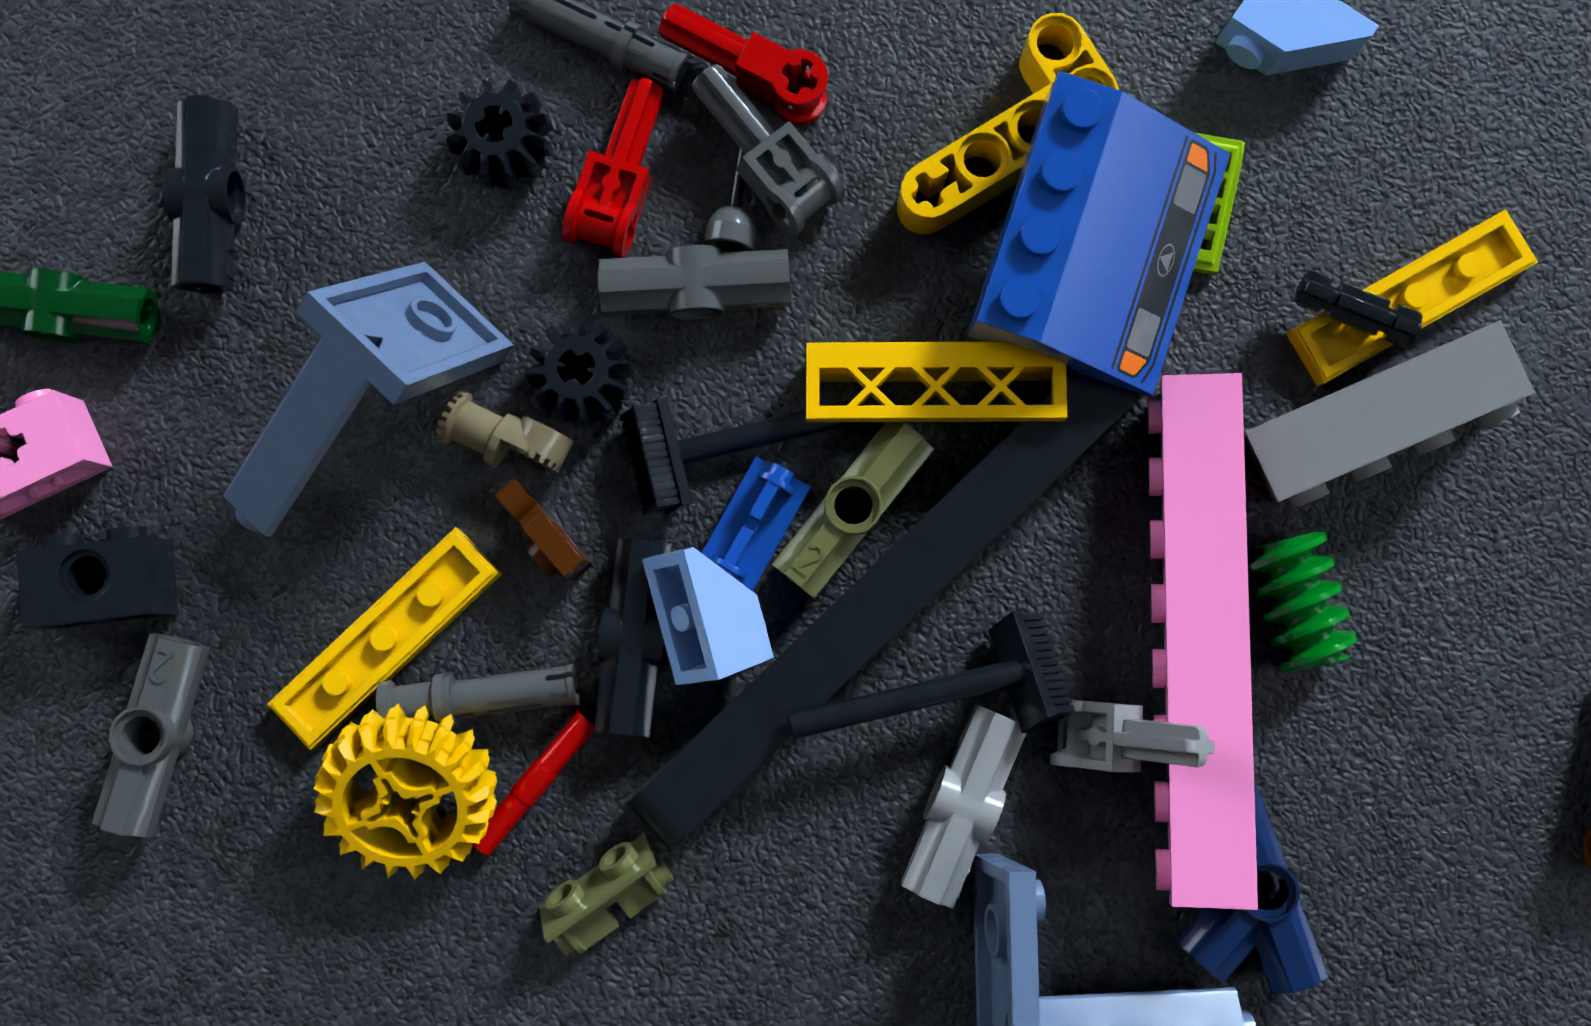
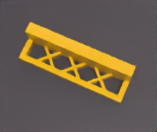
(934, 366)

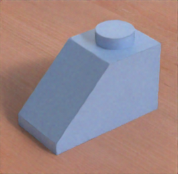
(1294, 34)
(705, 617)

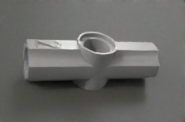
(963, 807)

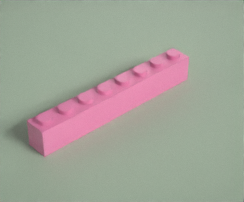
(1205, 640)

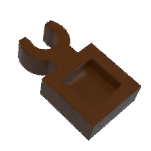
(551, 545)

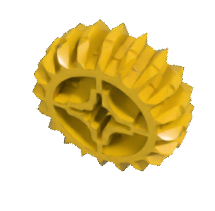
(413, 769)

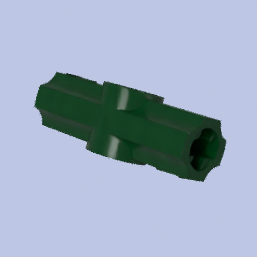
(69, 307)

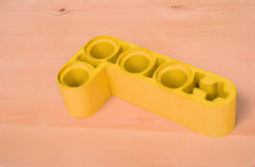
(998, 138)

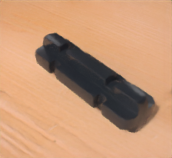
(1358, 308)

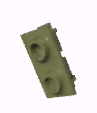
(578, 909)

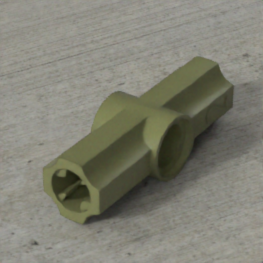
(880, 476)

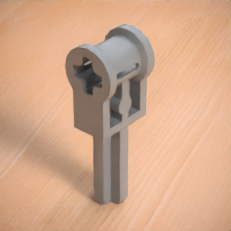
(1118, 739)

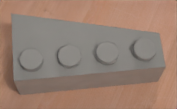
(1389, 412)

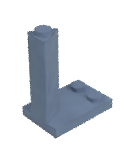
(386, 330)
(1007, 974)

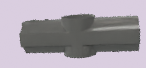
(694, 282)
(137, 774)

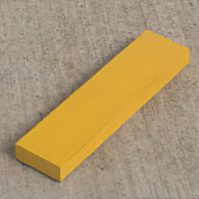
(1429, 285)
(384, 639)

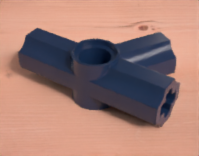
(1276, 930)

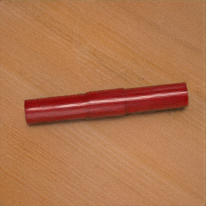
(536, 780)

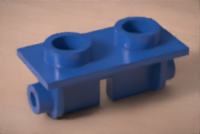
(755, 521)

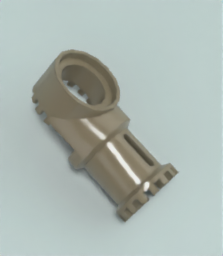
(496, 435)

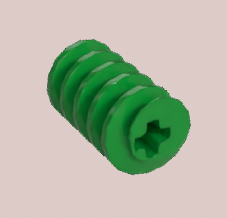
(1303, 602)

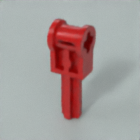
(757, 63)
(614, 185)

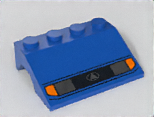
(1101, 235)

